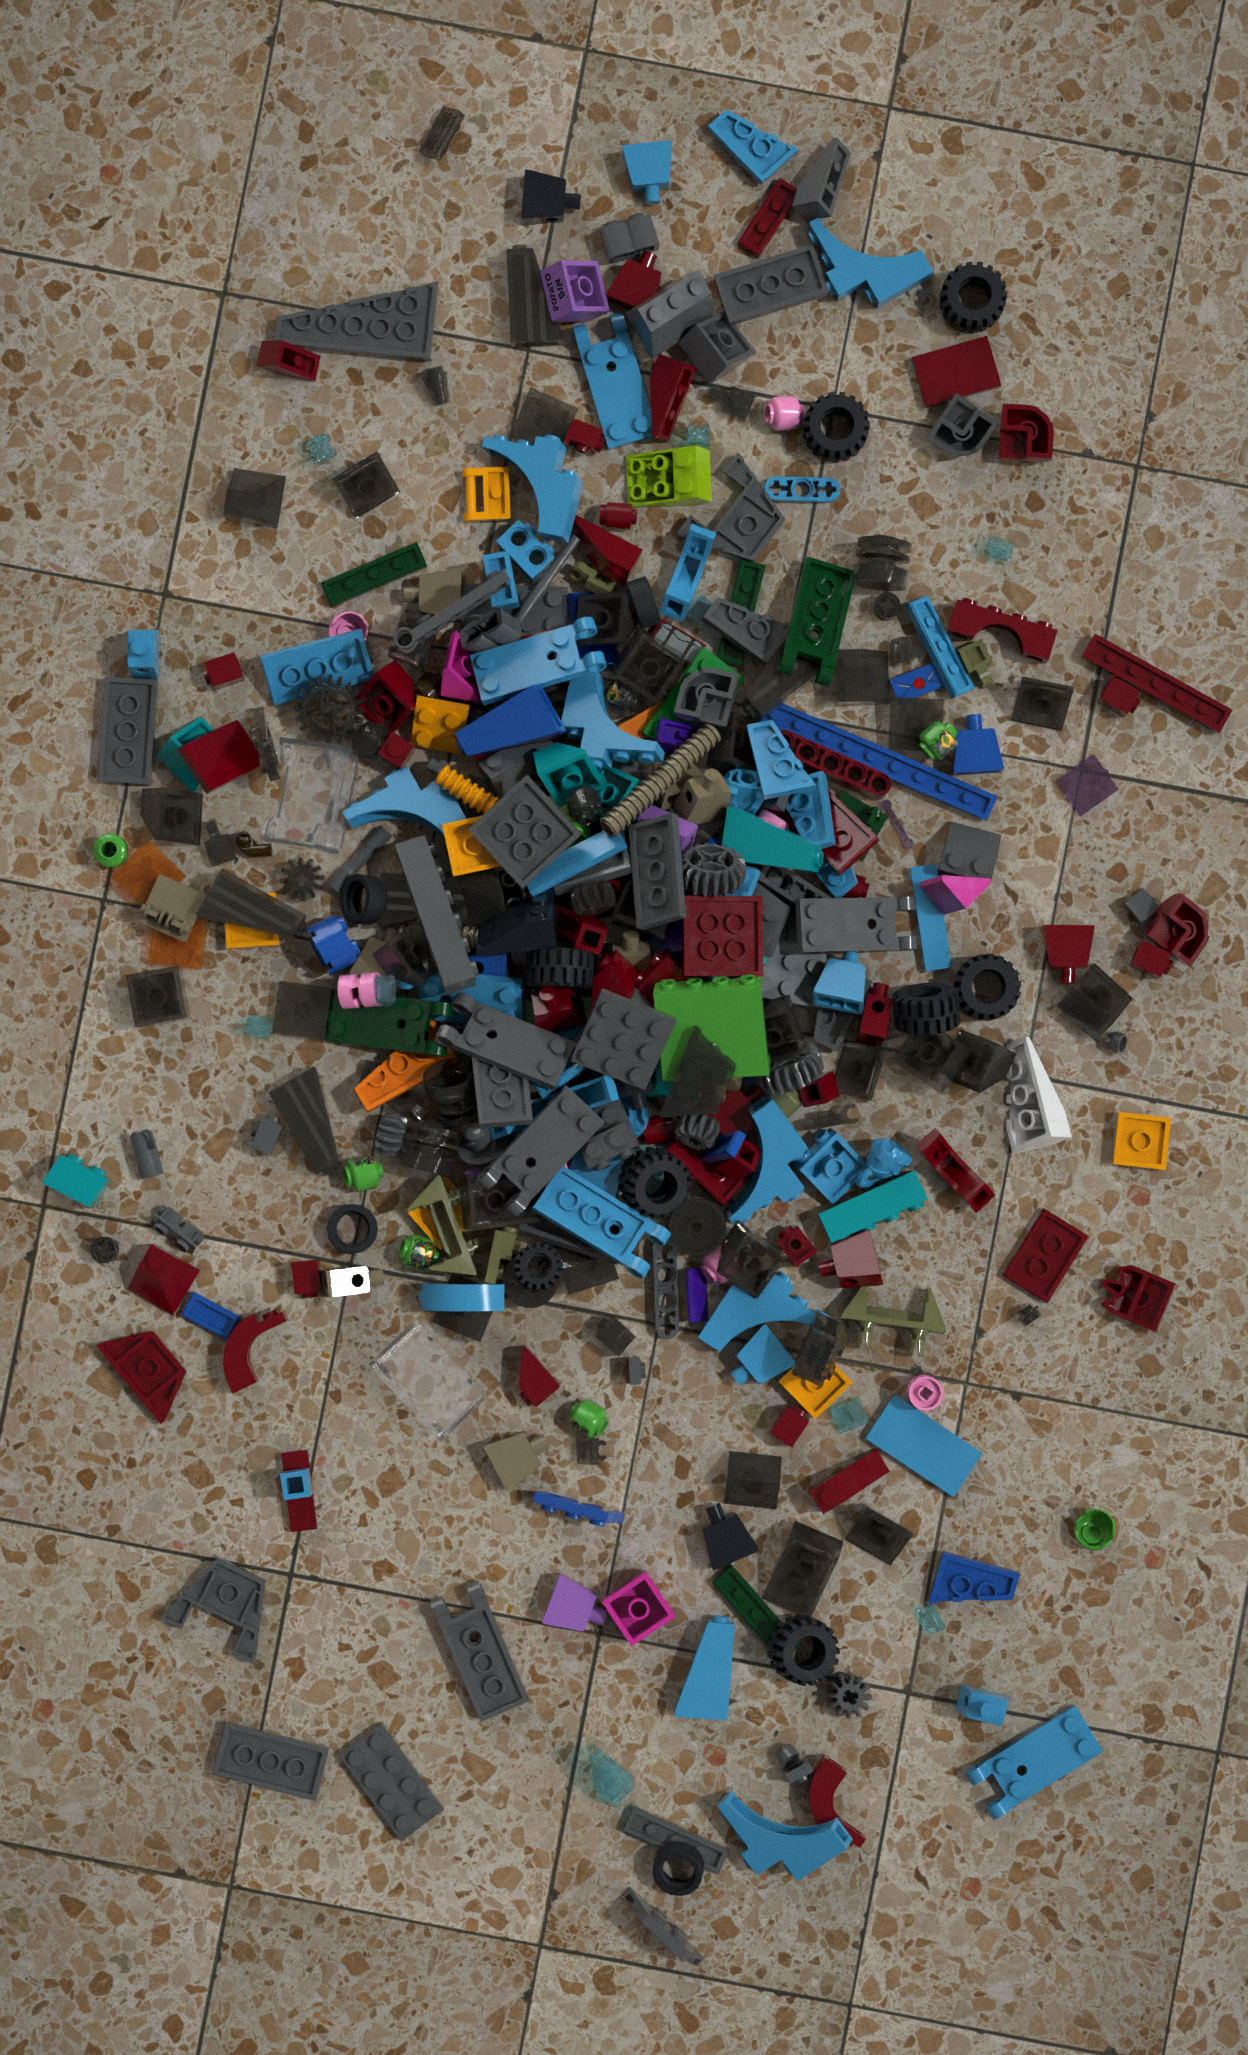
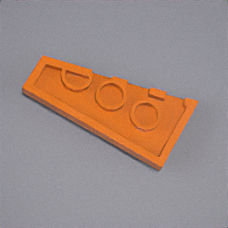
(397, 1075)

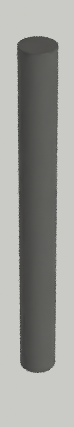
(547, 579)

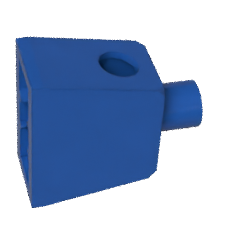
(976, 749)
(495, 964)

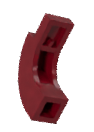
(584, 932)
(954, 1171)
(236, 1355)
(821, 1790)

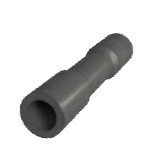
(372, 846)

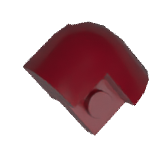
(1025, 434)
(1180, 928)

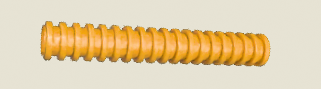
(465, 790)

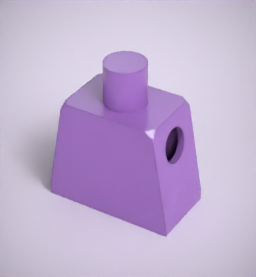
(572, 1606)

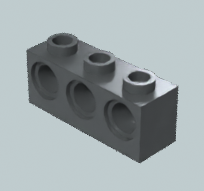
(787, 886)

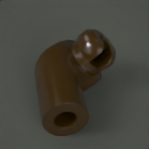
(250, 847)

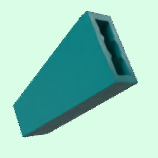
(768, 843)

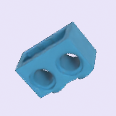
(520, 554)
(506, 598)

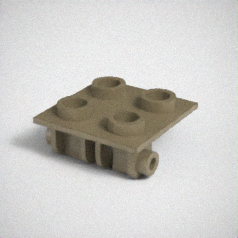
(171, 908)

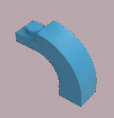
(688, 573)
(461, 1297)

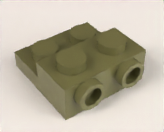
(504, 1247)

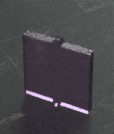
(1087, 785)

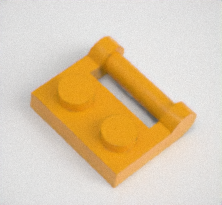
(495, 490)

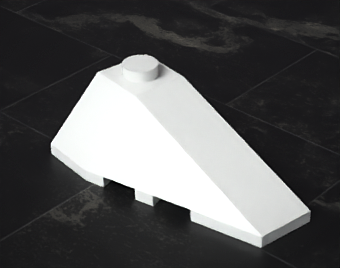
(1035, 1109)

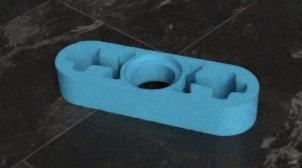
(821, 496)

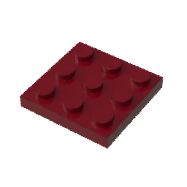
(722, 936)

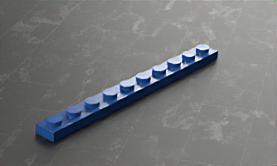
(896, 766)

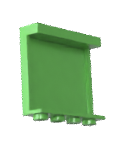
(725, 1011)

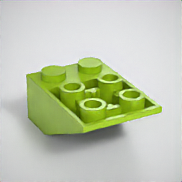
(669, 477)

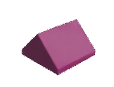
(458, 673)
(954, 892)

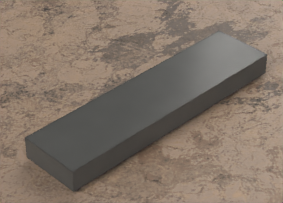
(661, 1832)

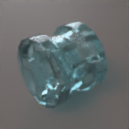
(699, 436)
(321, 448)

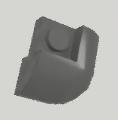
(962, 427)
(707, 697)

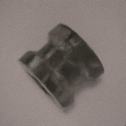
(887, 601)
(101, 1247)

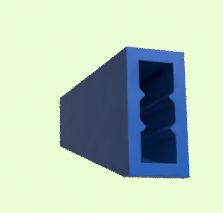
(514, 723)

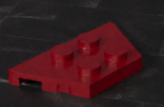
(148, 1369)

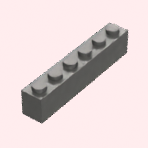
(435, 914)

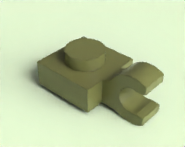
(592, 577)
(976, 659)

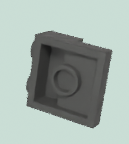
(612, 1139)

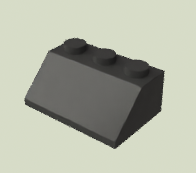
(671, 313)

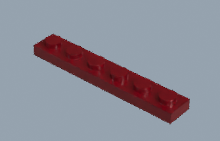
(1156, 683)

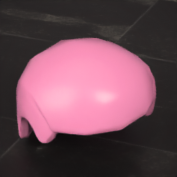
(348, 622)

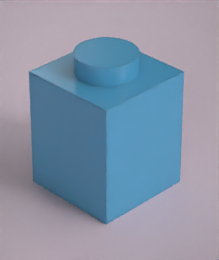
(296, 1483)

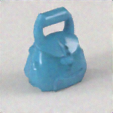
(744, 789)
(883, 1162)

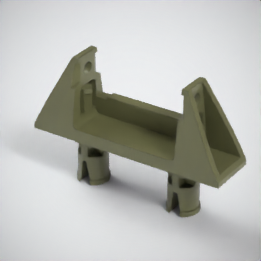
(441, 1211)
(917, 1324)

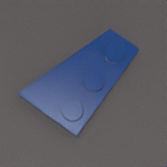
(574, 1510)
(970, 1579)

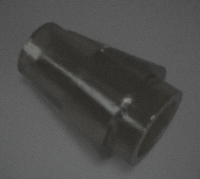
(436, 384)

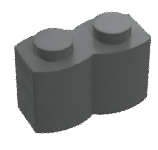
(629, 238)
(492, 631)

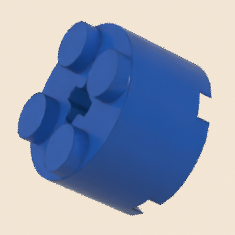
(332, 944)

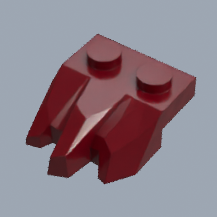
(1139, 1296)

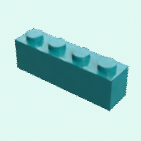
(873, 1206)

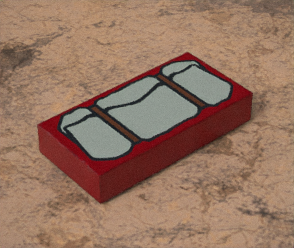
(678, 639)

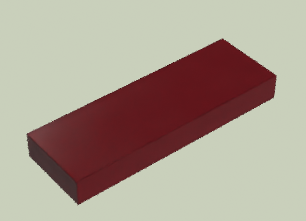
(768, 218)
(301, 1510)

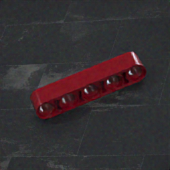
(843, 765)

